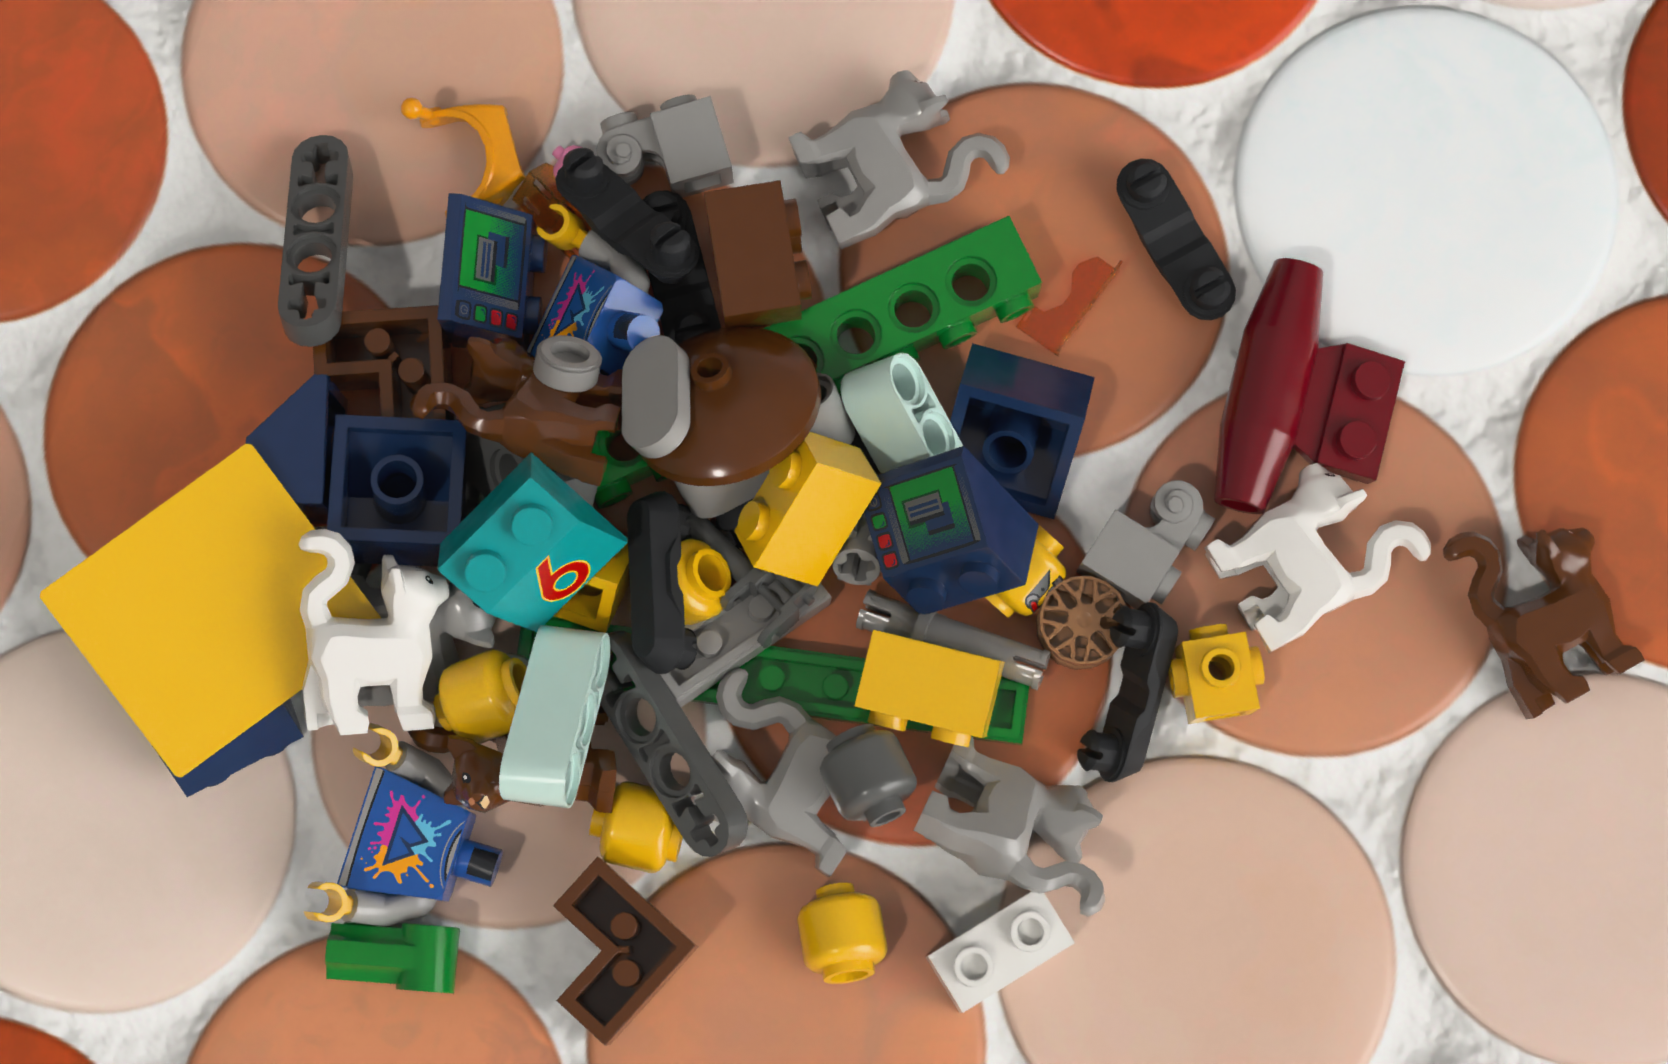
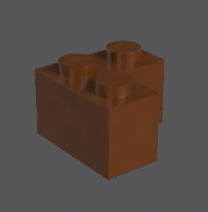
(753, 254)
(390, 352)
(636, 952)

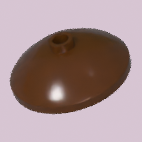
(748, 406)

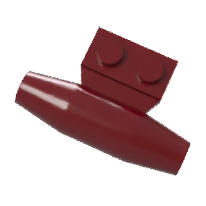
(1291, 394)

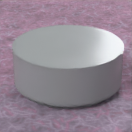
(567, 363)

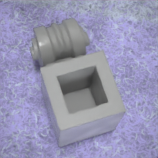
(678, 137)
(1141, 558)

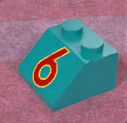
(528, 547)

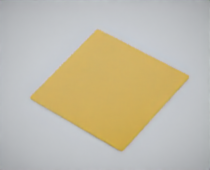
(201, 609)

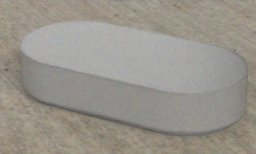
(656, 396)

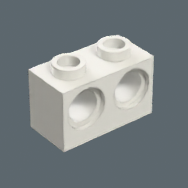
(999, 950)

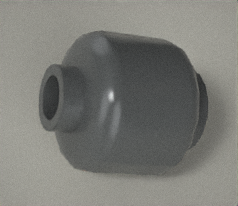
(868, 775)

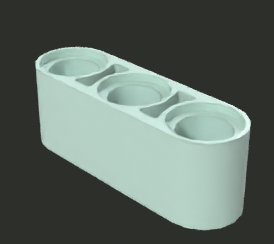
(897, 412)
(555, 716)

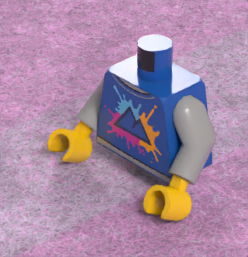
(598, 296)
(405, 842)

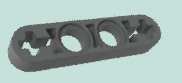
(311, 239)
(655, 750)

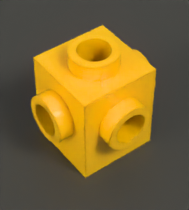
(1203, 694)

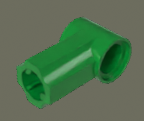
(408, 956)

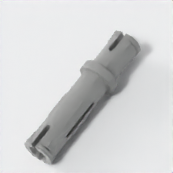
(946, 632)

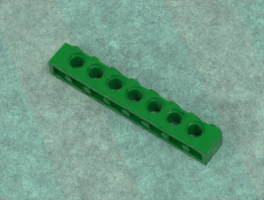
(990, 254)

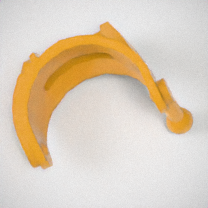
(502, 167)

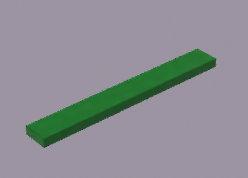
(826, 686)

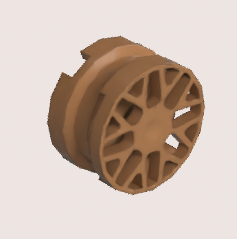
(1078, 621)

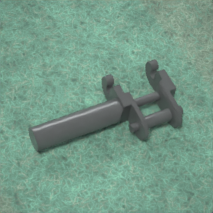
(753, 581)

